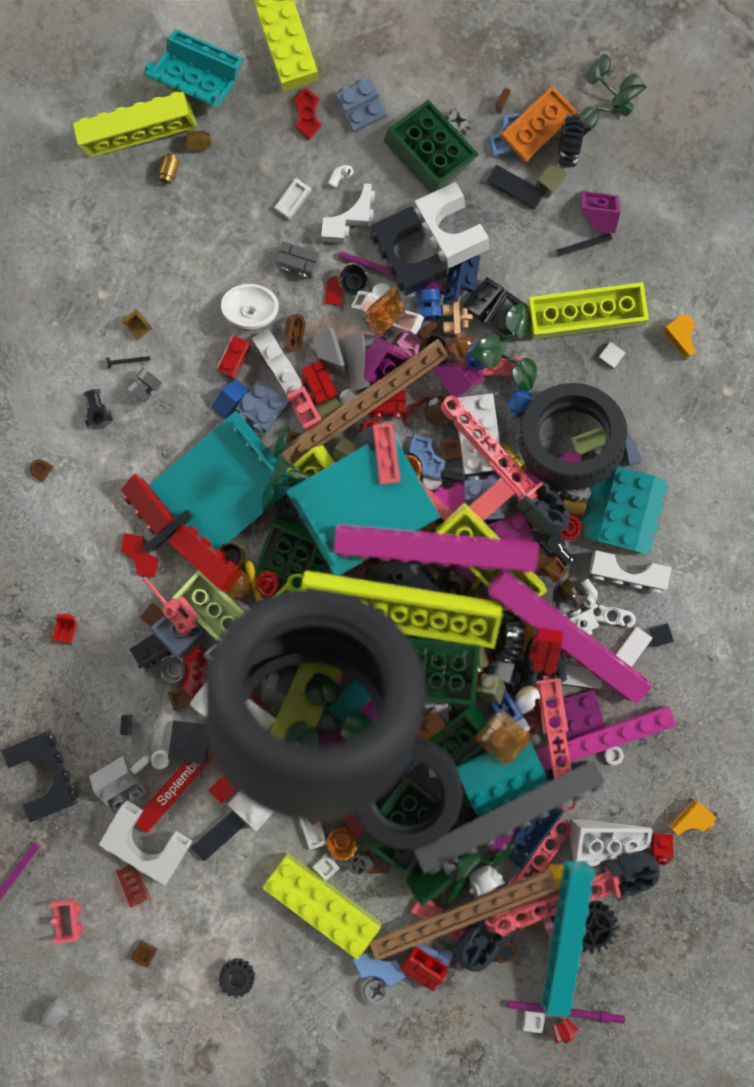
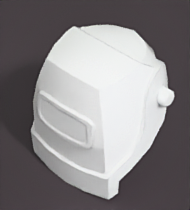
(485, 880)

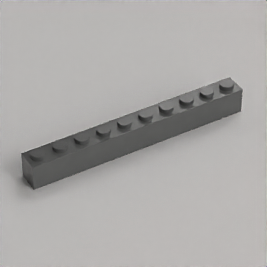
(510, 816)

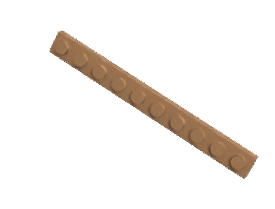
(366, 401)
(464, 914)

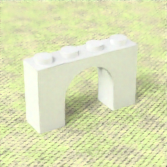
(451, 247)
(120, 843)

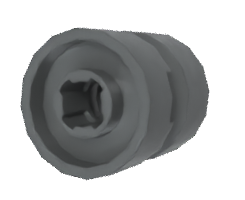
(144, 385)

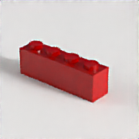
(205, 557)

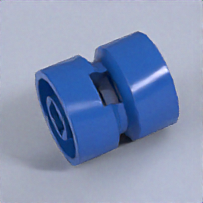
(428, 298)

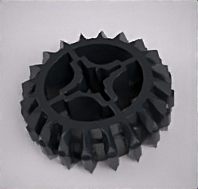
(570, 141)
(509, 638)
(608, 928)

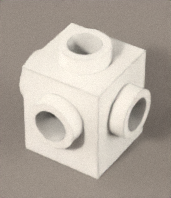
(587, 618)

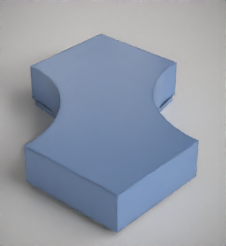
(498, 146)
(431, 464)
(386, 971)

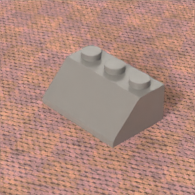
(356, 346)

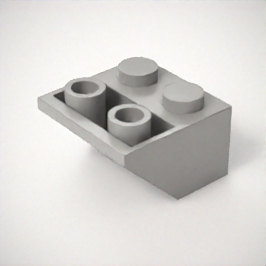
(117, 784)

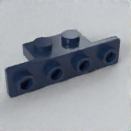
(461, 276)
(532, 837)

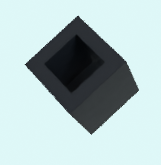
(506, 671)

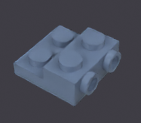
(361, 104)
(262, 406)
(475, 488)
(171, 638)

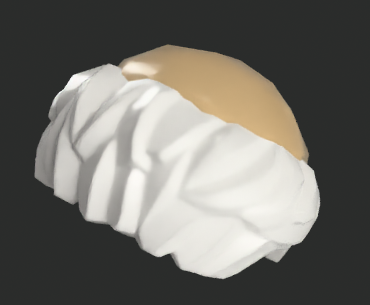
(526, 698)

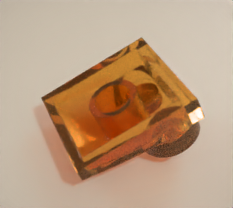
(384, 312)
(503, 738)

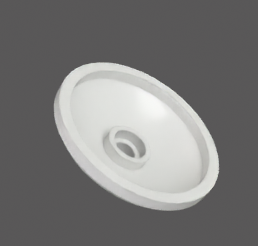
(249, 306)

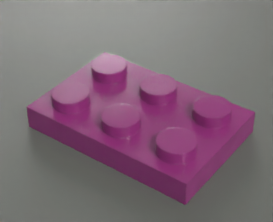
(581, 713)

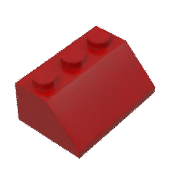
(146, 504)

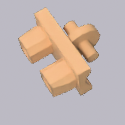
(453, 328)

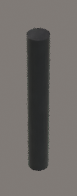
(584, 244)

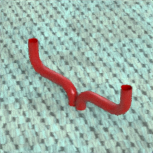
(412, 409)

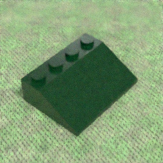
(430, 146)
(291, 551)
(449, 670)
(405, 806)

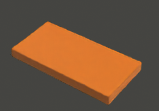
(537, 124)

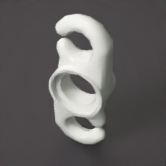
(620, 615)

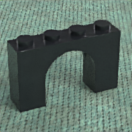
(409, 276)
(61, 793)

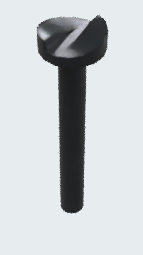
(129, 360)

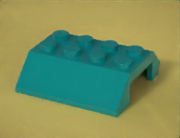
(196, 69)
(624, 510)
(495, 785)

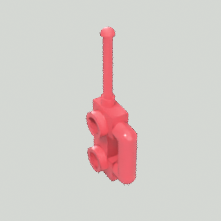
(172, 611)

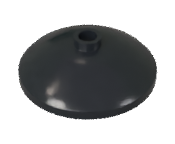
(384, 572)

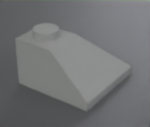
(328, 350)

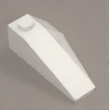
(615, 841)

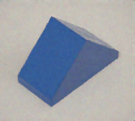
(229, 398)
(508, 706)

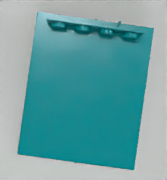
(221, 481)
(353, 496)

